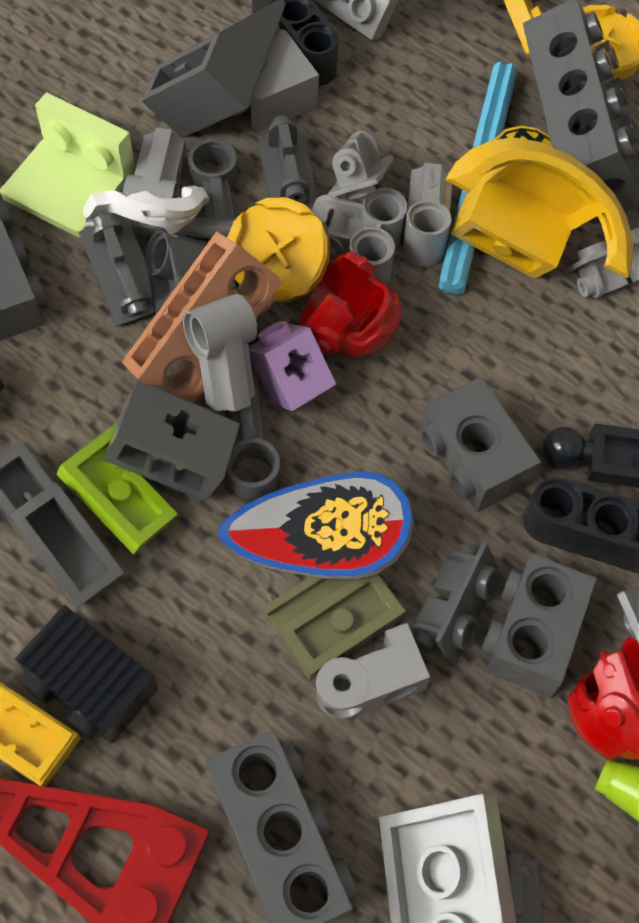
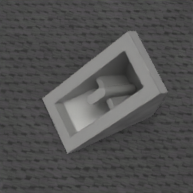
(285, 85)

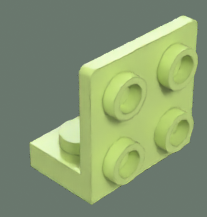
(71, 162)

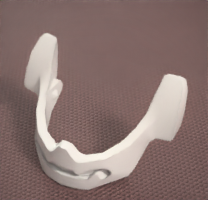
(150, 209)

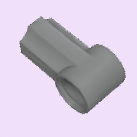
(158, 165)
(427, 216)
(220, 340)

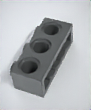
(254, 811)

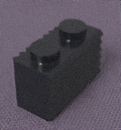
(86, 675)

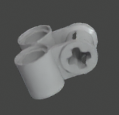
(365, 228)

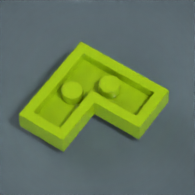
(116, 495)

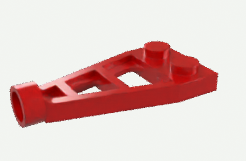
(153, 875)

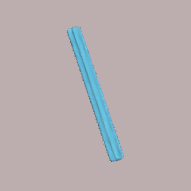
(491, 124)

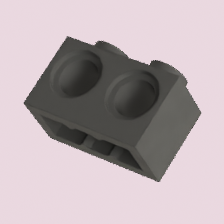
(547, 628)

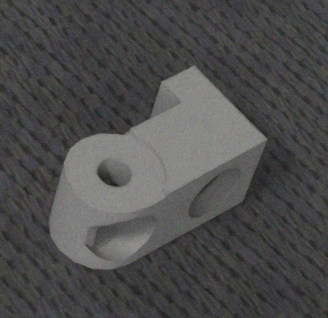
(374, 680)

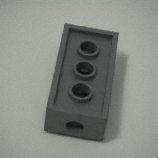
(583, 98)

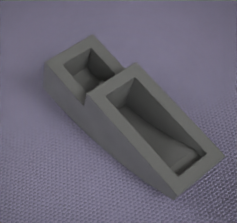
(53, 527)

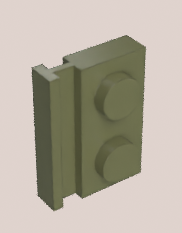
(332, 618)

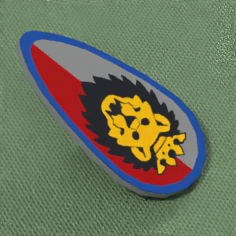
(324, 527)

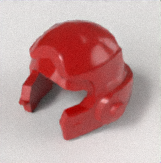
(352, 309)
(607, 704)

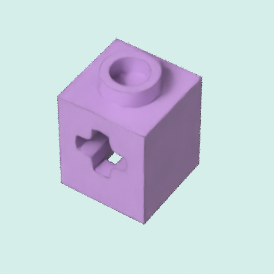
(306, 371)

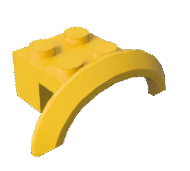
(528, 201)

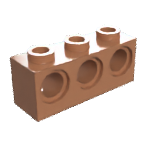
(203, 283)

